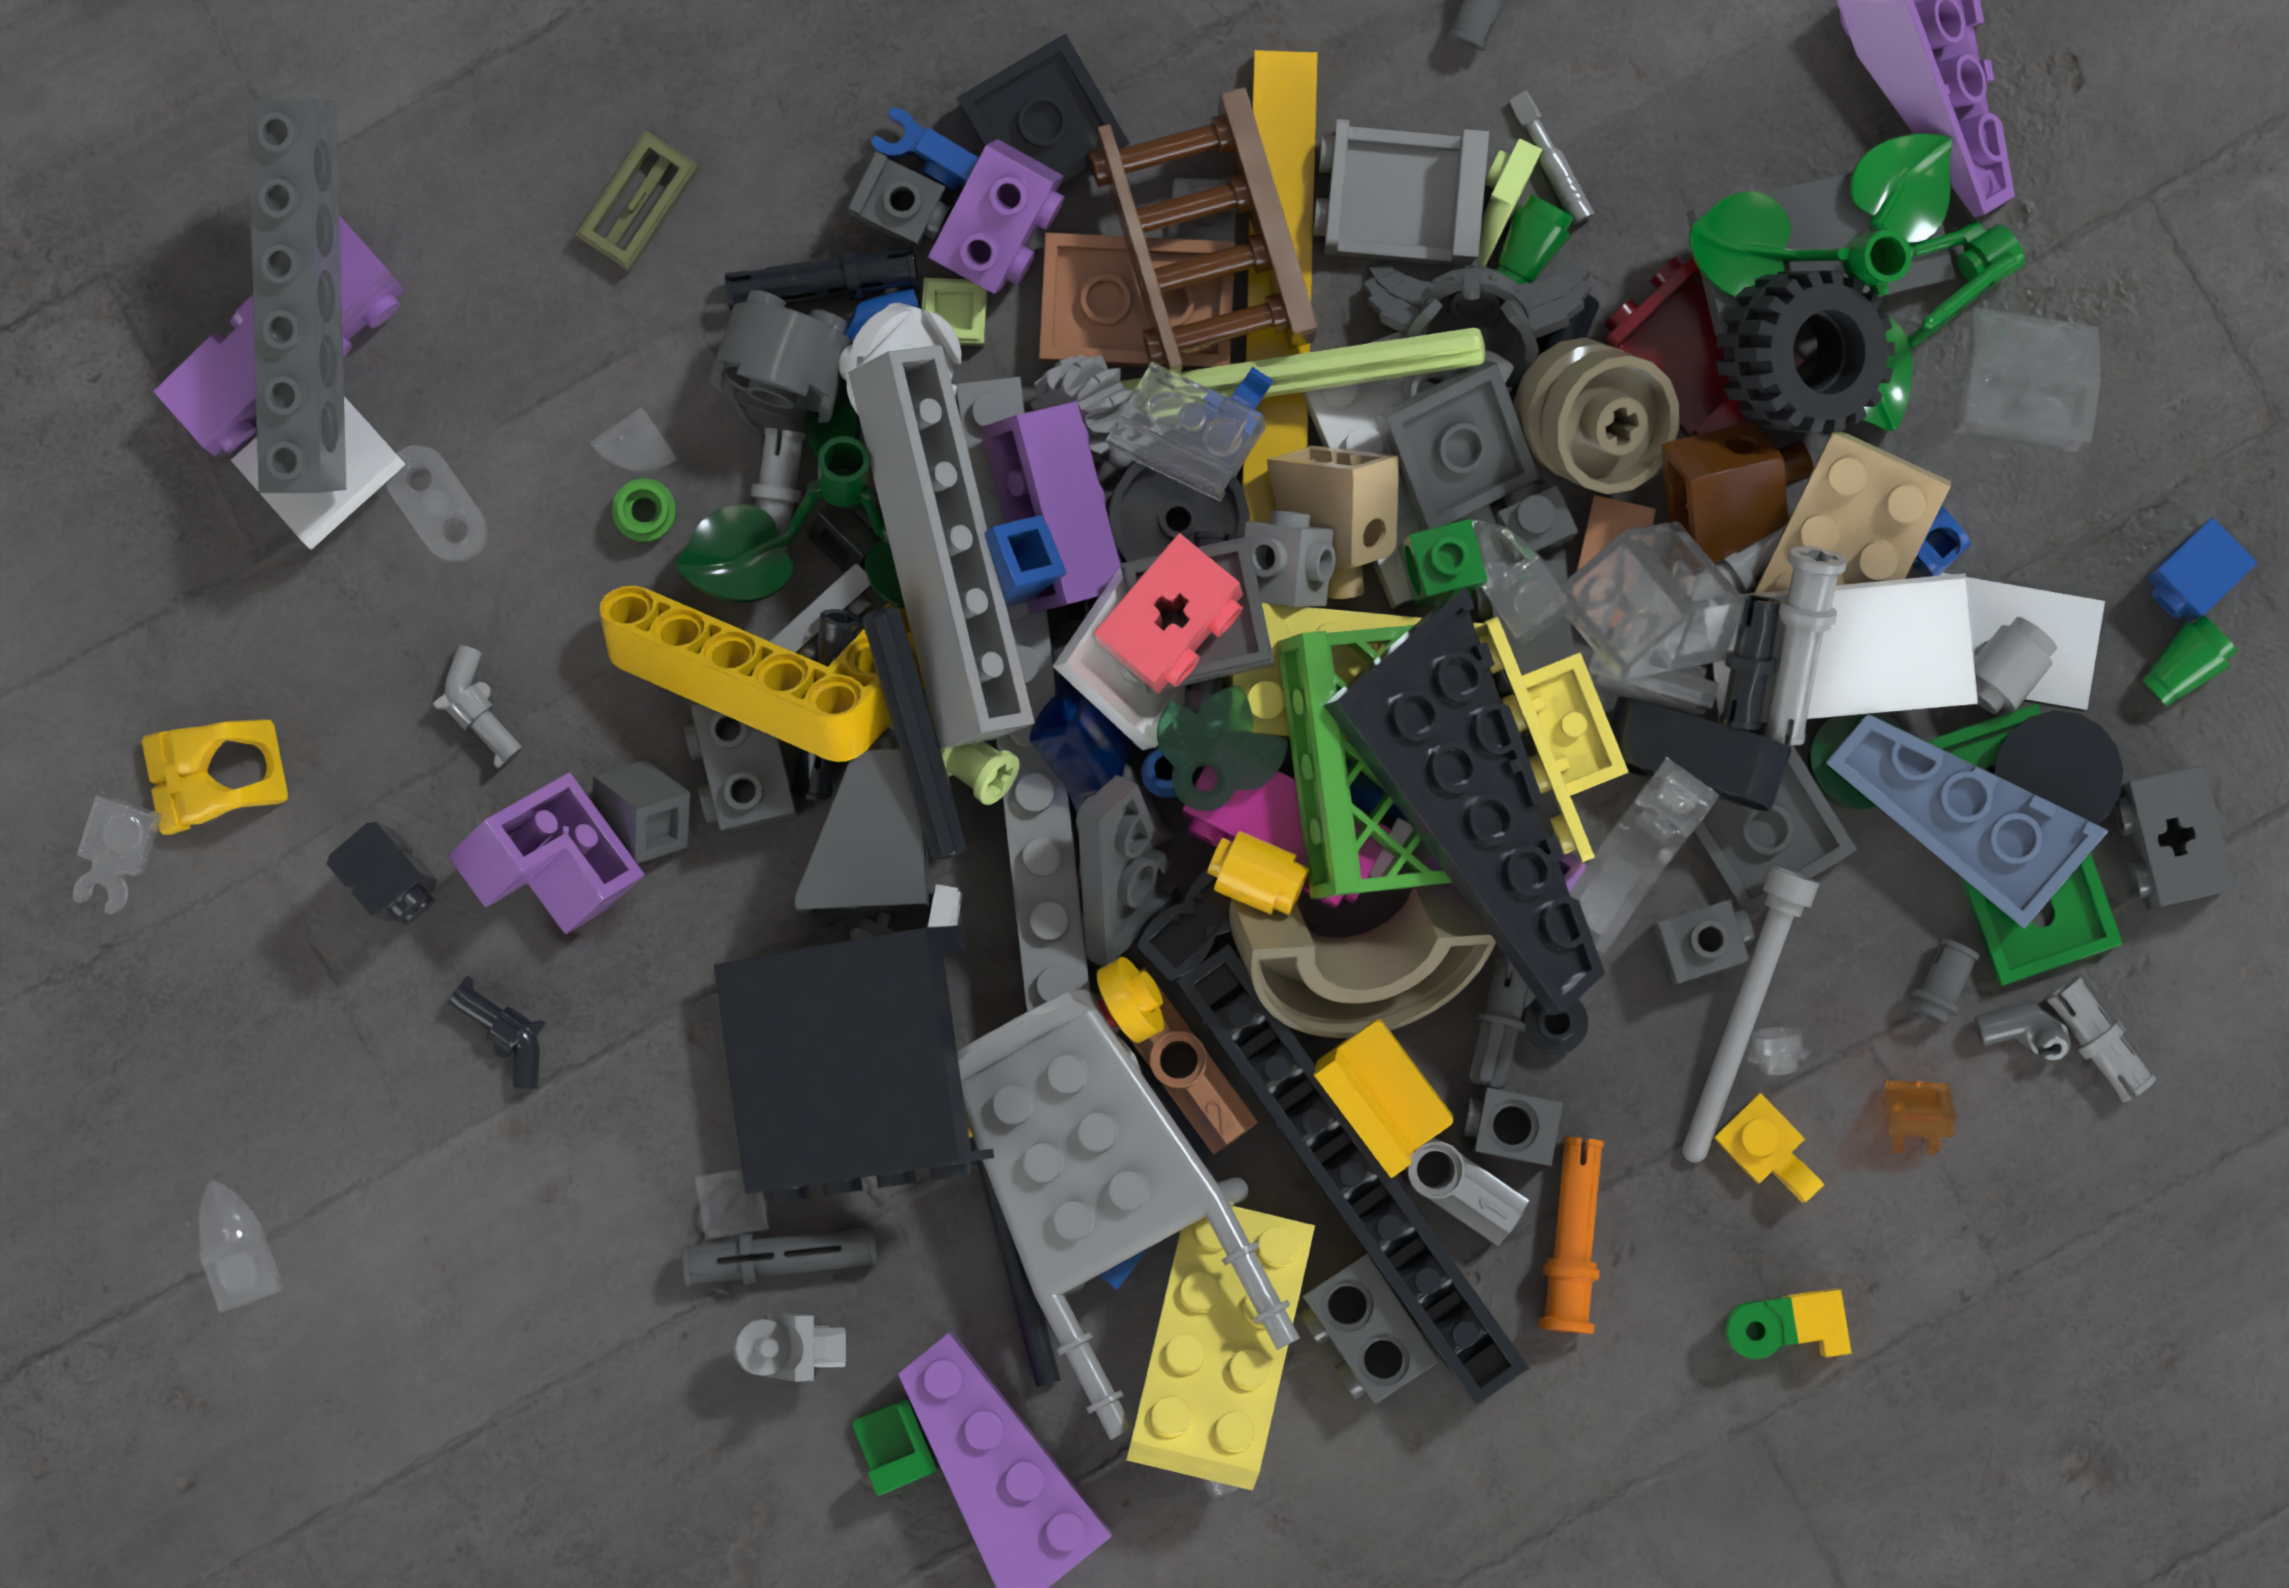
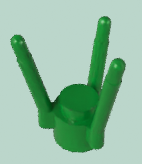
(1985, 262)

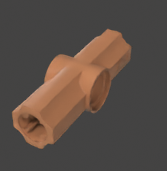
(1206, 1094)

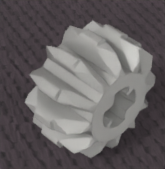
(1096, 391)

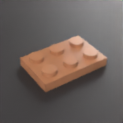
(1098, 309)

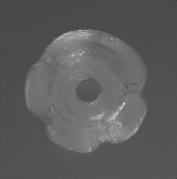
(1777, 1049)

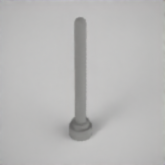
(1786, 897)

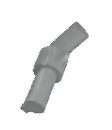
(471, 706)

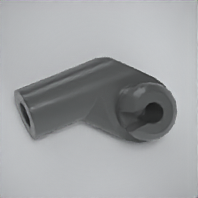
(2028, 1025)

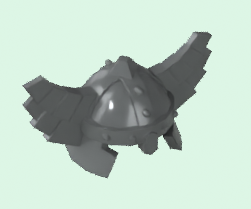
(1482, 299)

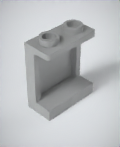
(1402, 195)

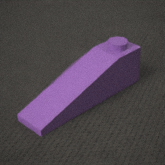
(1933, 76)

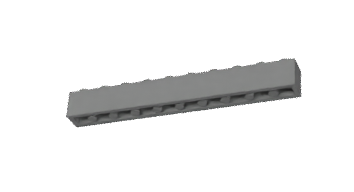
(1037, 800)

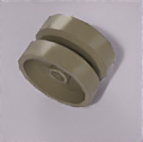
(1596, 415)

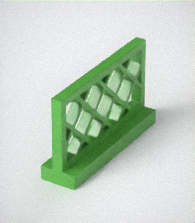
(1323, 776)

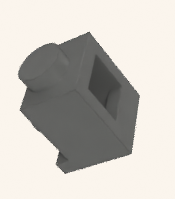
(873, 206)
(1537, 516)
(1680, 946)

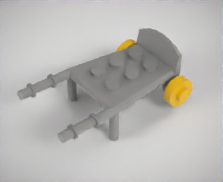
(1095, 1160)

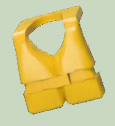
(186, 791)

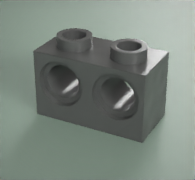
(1381, 1320)

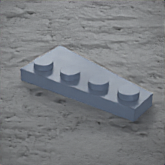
(1980, 825)

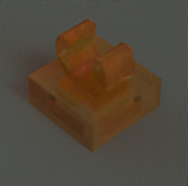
(1918, 1110)

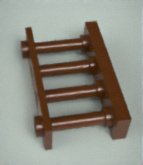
(1251, 191)

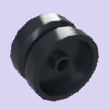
(1149, 499)

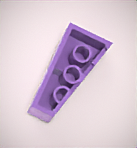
(216, 384)

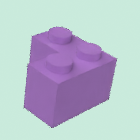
(555, 846)

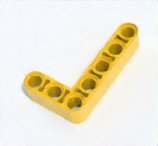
(747, 678)

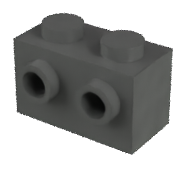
(743, 769)

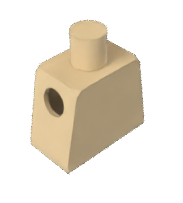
(1344, 493)

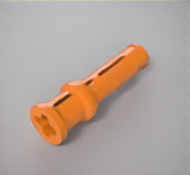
(1571, 1269)

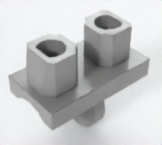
(788, 1346)

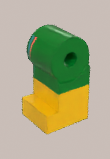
(1764, 1325)

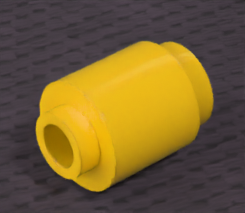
(1258, 874)

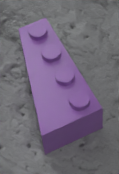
(1005, 1481)

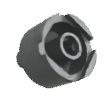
(781, 358)

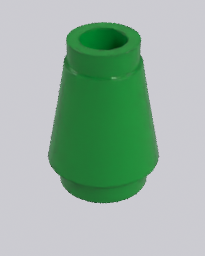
(1533, 239)
(2189, 660)

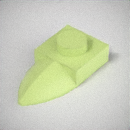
(1508, 179)

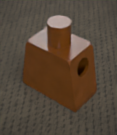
(1731, 486)

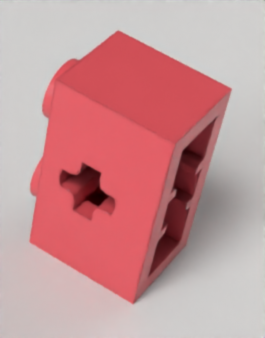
(1176, 578)

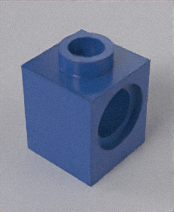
(2200, 571)

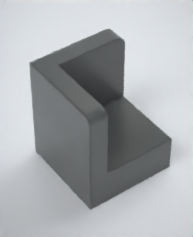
(643, 809)

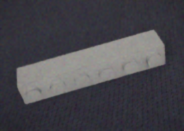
(940, 546)

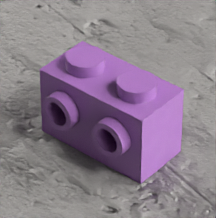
(998, 217)

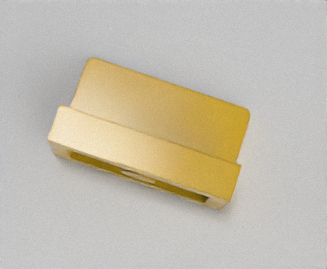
(1383, 1095)

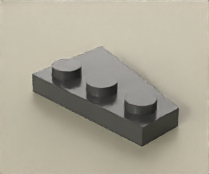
(1119, 870)

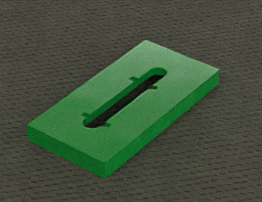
(2080, 910)

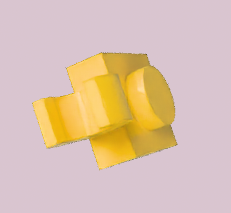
(1764, 1143)

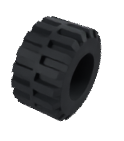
(1848, 361)

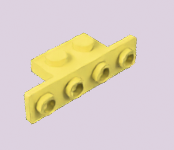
(1566, 730)

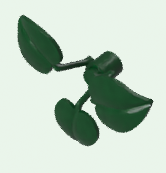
(738, 547)

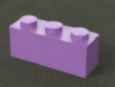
(1048, 470)

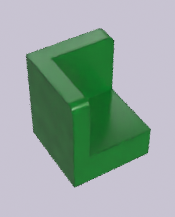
(895, 1446)

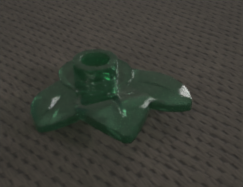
(1219, 739)

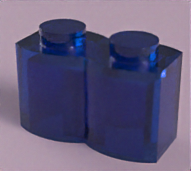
(1079, 741)

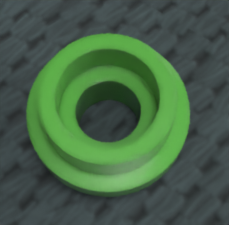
(633, 493)

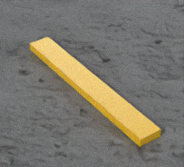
(1286, 120)

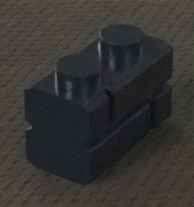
(384, 874)

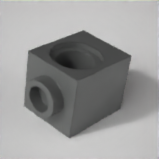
(1542, 1132)

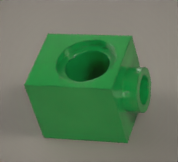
(1442, 562)

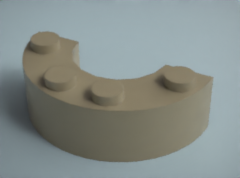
(1384, 974)

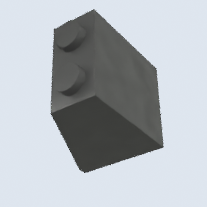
(870, 844)

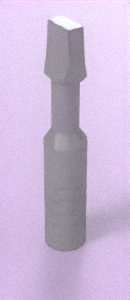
(1552, 160)

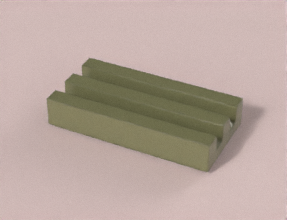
(608, 246)

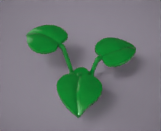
(1895, 182)

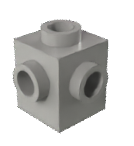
(1291, 559)

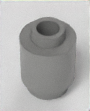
(2012, 665)

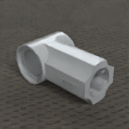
(1470, 1193)

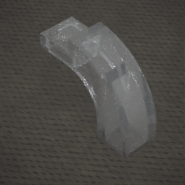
(1639, 849)

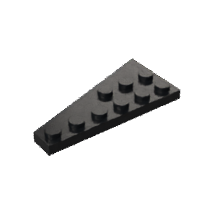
(1463, 781)

